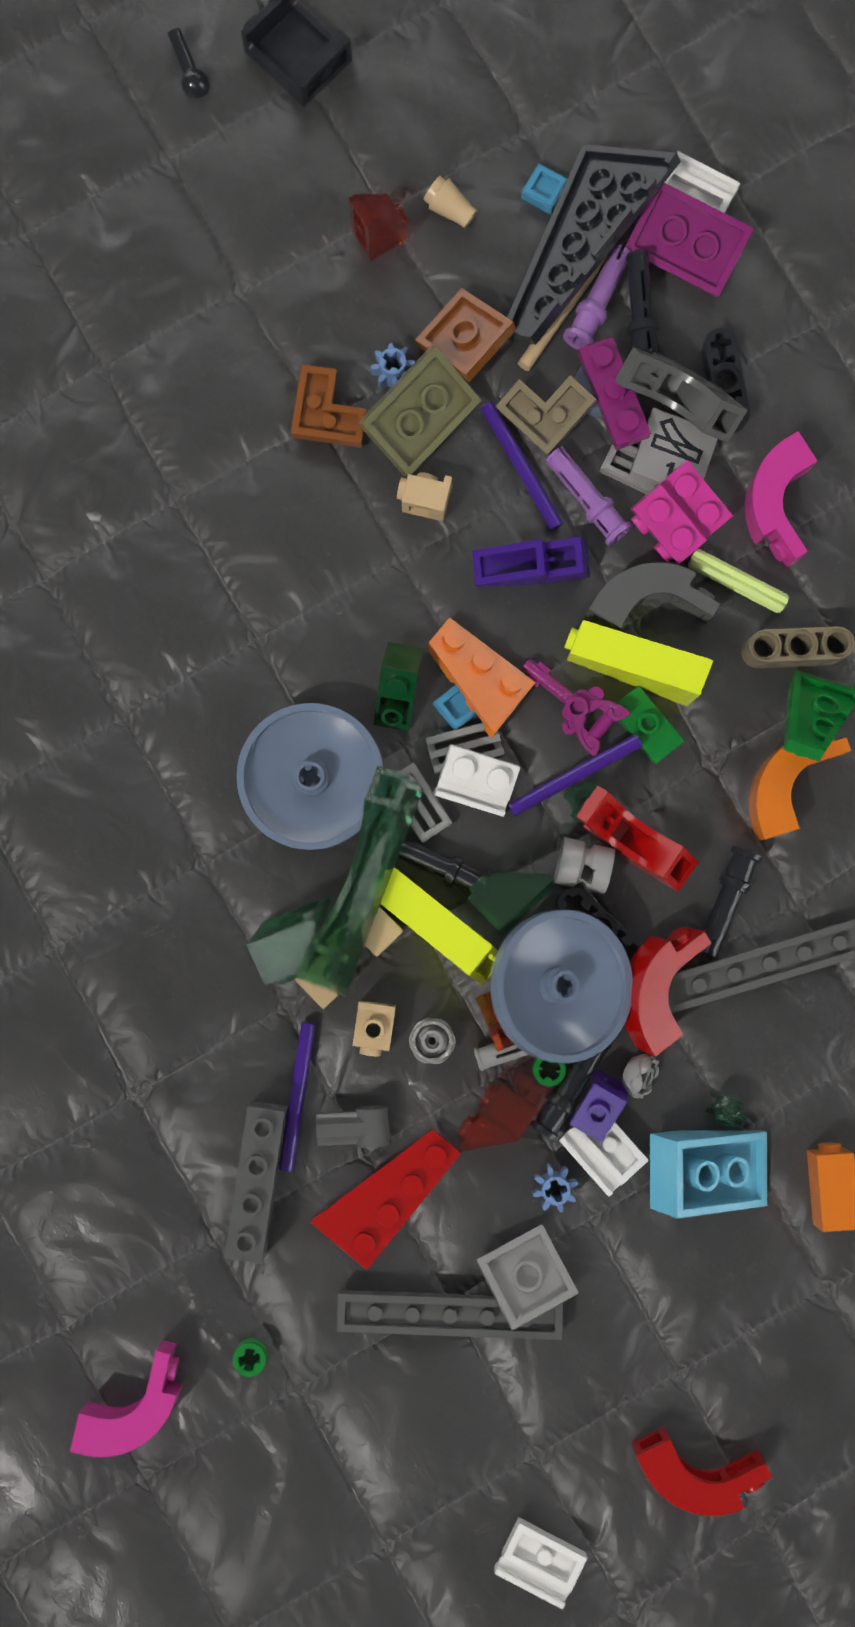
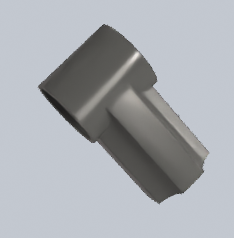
(365, 1127)

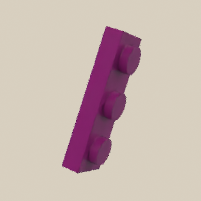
(616, 403)

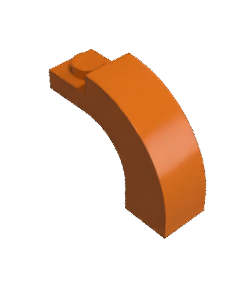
(771, 790)

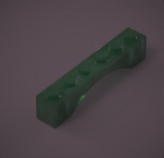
(342, 937)

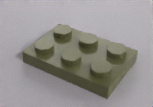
(419, 411)

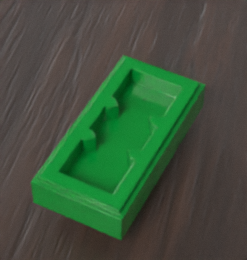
(650, 726)

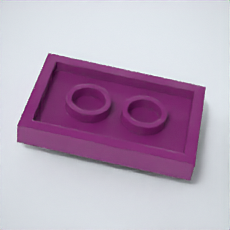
(690, 239)

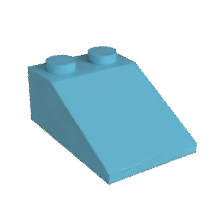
(707, 1171)

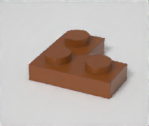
(317, 416)

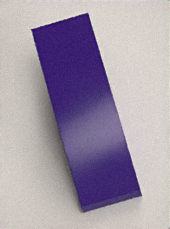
(531, 563)

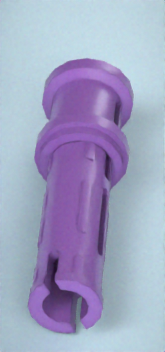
(592, 311)
(598, 508)

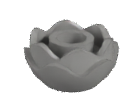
(436, 1052)
(639, 1075)

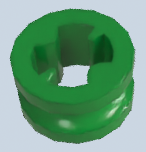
(546, 1080)
(240, 1366)

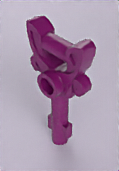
(579, 706)

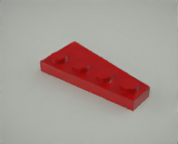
(379, 1206)

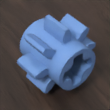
(391, 357)
(564, 1191)

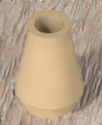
(449, 202)

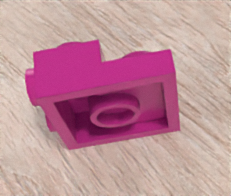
(680, 513)

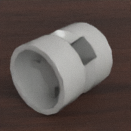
(571, 863)

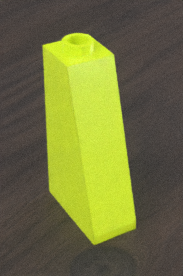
(639, 662)
(439, 927)

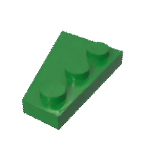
(815, 714)

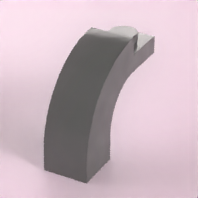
(683, 391)
(650, 583)

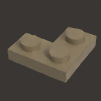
(551, 421)

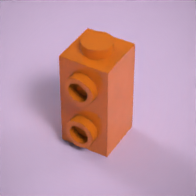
(832, 1187)

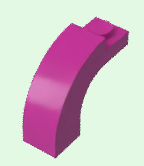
(765, 498)
(117, 1430)

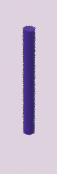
(522, 466)
(575, 775)
(297, 1097)

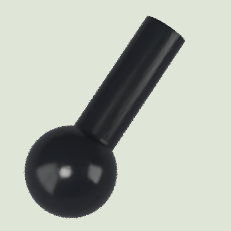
(194, 81)

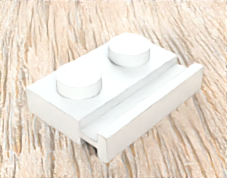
(703, 183)
(476, 780)
(608, 1161)
(540, 1563)

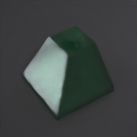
(508, 897)
(283, 940)

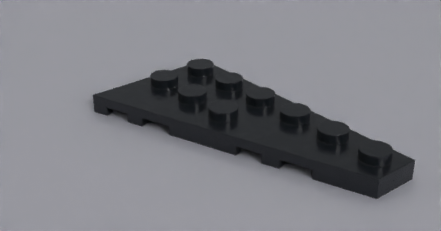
(592, 214)

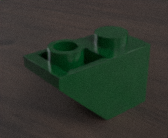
(398, 686)

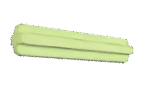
(738, 581)

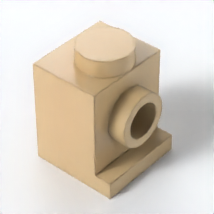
(425, 495)
(377, 1013)

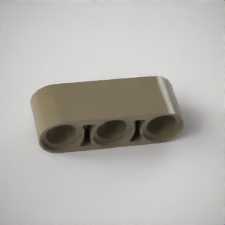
(812, 638)

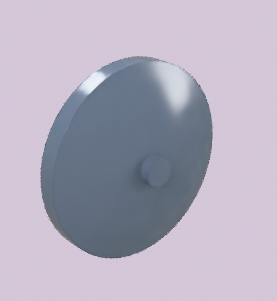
(307, 775)
(561, 986)

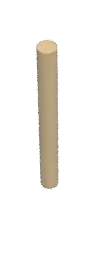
(534, 351)

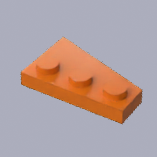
(484, 677)

